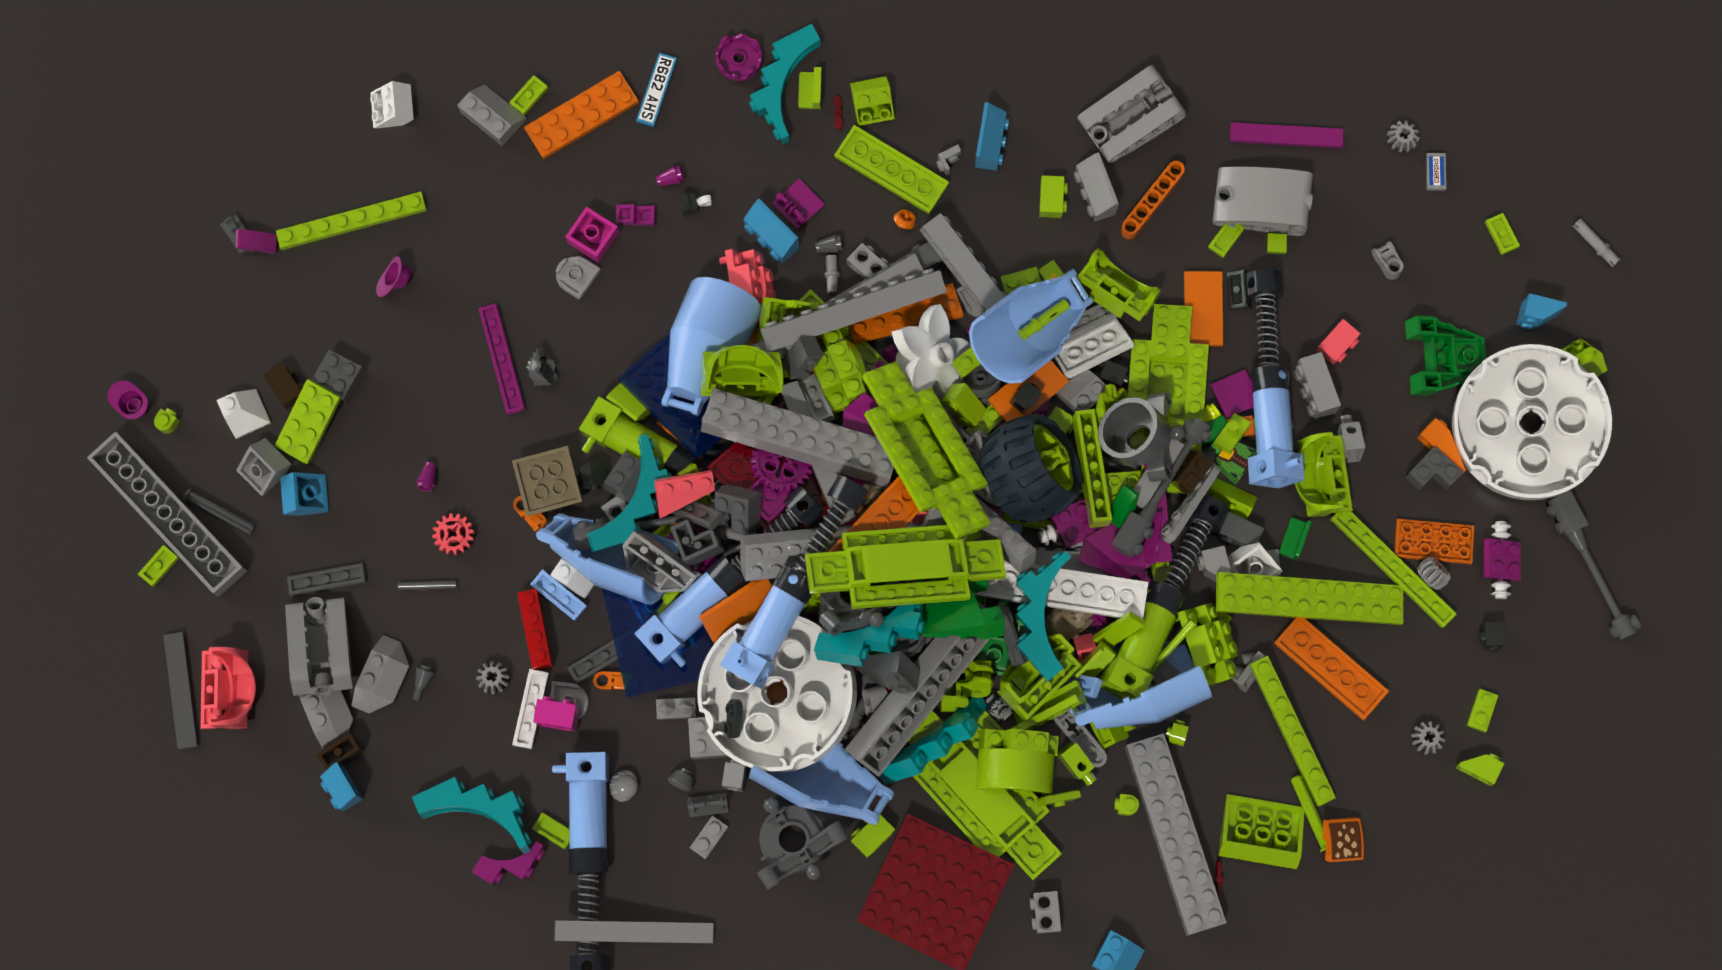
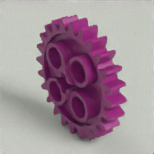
(798, 470)

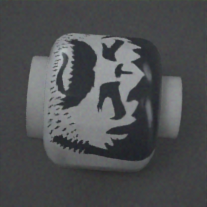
(998, 708)

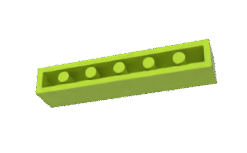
(1092, 468)

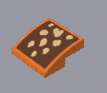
(1343, 839)

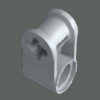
(1386, 257)
(873, 698)

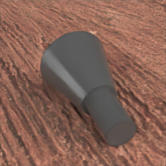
(422, 677)

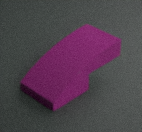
(636, 215)
(256, 241)

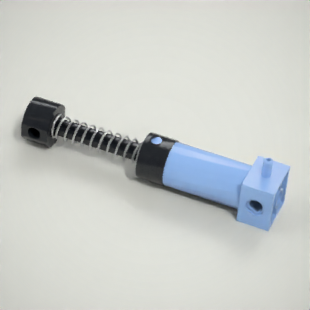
(1275, 461)
(717, 583)
(790, 592)
(587, 839)

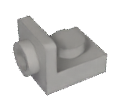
(951, 156)

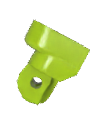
(976, 685)

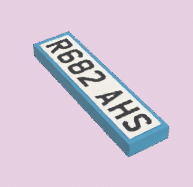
(656, 90)

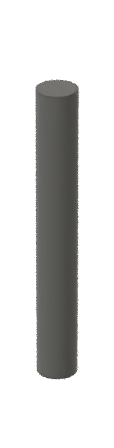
(427, 585)

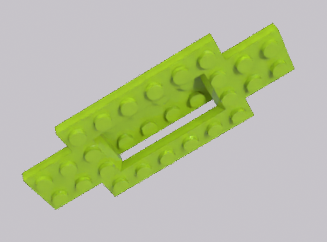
(1174, 368)
(916, 454)
(903, 556)
(1004, 812)

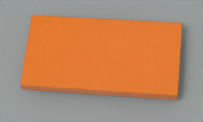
(1205, 295)
(1047, 379)
(1434, 539)
(735, 609)

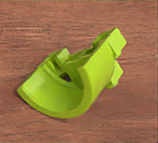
(1020, 763)

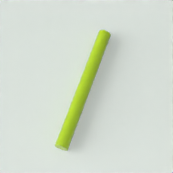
(1173, 644)

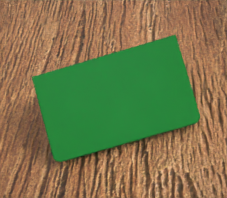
(1294, 538)

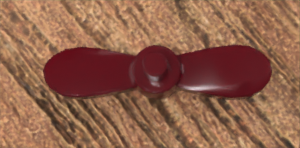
(838, 112)
(1218, 877)

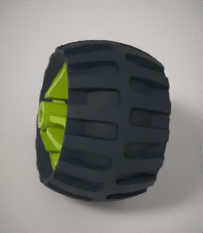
(1031, 468)

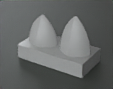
(1245, 676)
(676, 708)

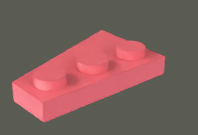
(682, 490)

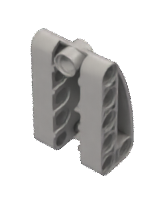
(1132, 114)
(1264, 199)
(318, 647)

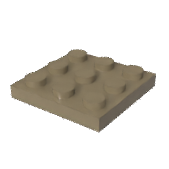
(547, 481)

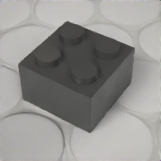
(339, 375)

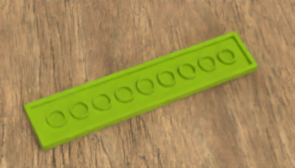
(1309, 598)

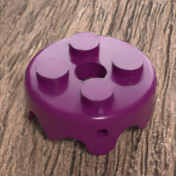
(738, 45)

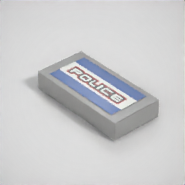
(1435, 171)

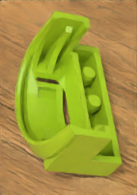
(776, 309)
(1028, 701)

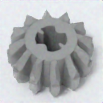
(1406, 130)
(1433, 573)
(489, 684)
(1421, 733)

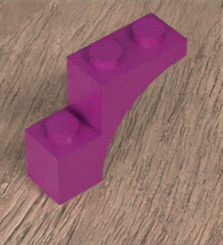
(522, 866)

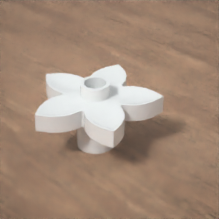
(928, 352)

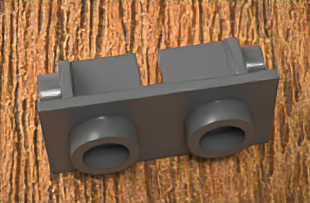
(708, 805)

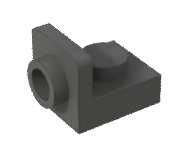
(1163, 673)

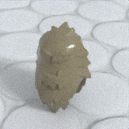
(1066, 622)

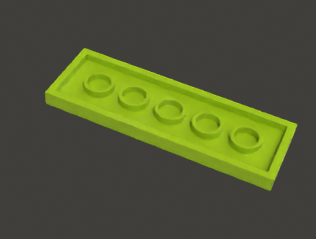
(891, 169)

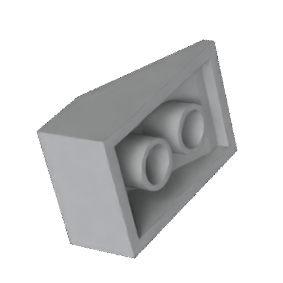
(1081, 391)

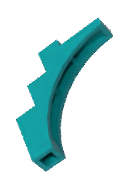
(787, 54)
(639, 506)
(1035, 589)
(854, 646)
(936, 744)
(453, 797)

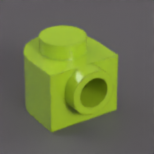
(166, 421)
(1177, 733)
(1126, 805)

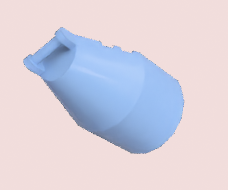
(709, 317)
(996, 335)
(602, 568)
(1154, 704)
(830, 786)

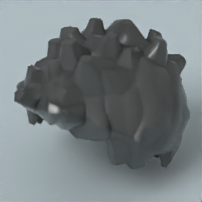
(541, 368)

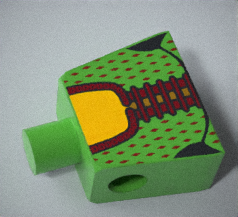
(1233, 464)

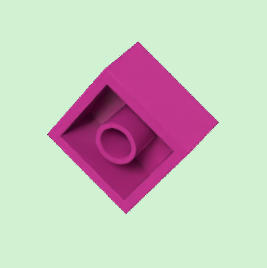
(592, 234)
(556, 714)

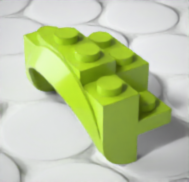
(1116, 289)
(740, 370)
(838, 370)
(1324, 475)
(1210, 643)

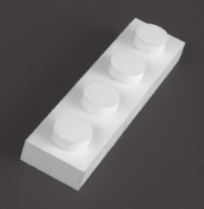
(534, 690)

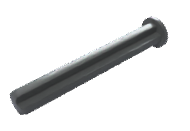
(218, 511)

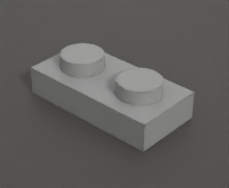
(709, 837)

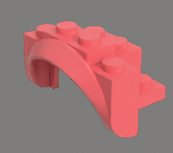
(749, 274)
(226, 690)

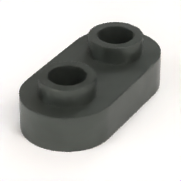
(734, 713)

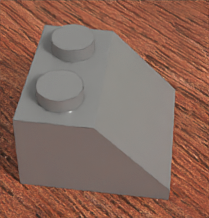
(263, 466)
(1213, 561)

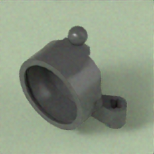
(1135, 413)
(839, 617)
(787, 863)

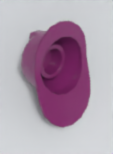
(394, 277)
(127, 400)

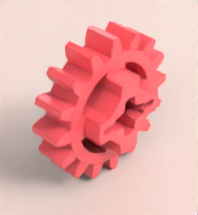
(448, 540)

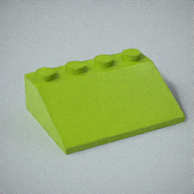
(1262, 831)

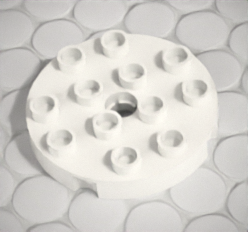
(1555, 388)
(789, 732)

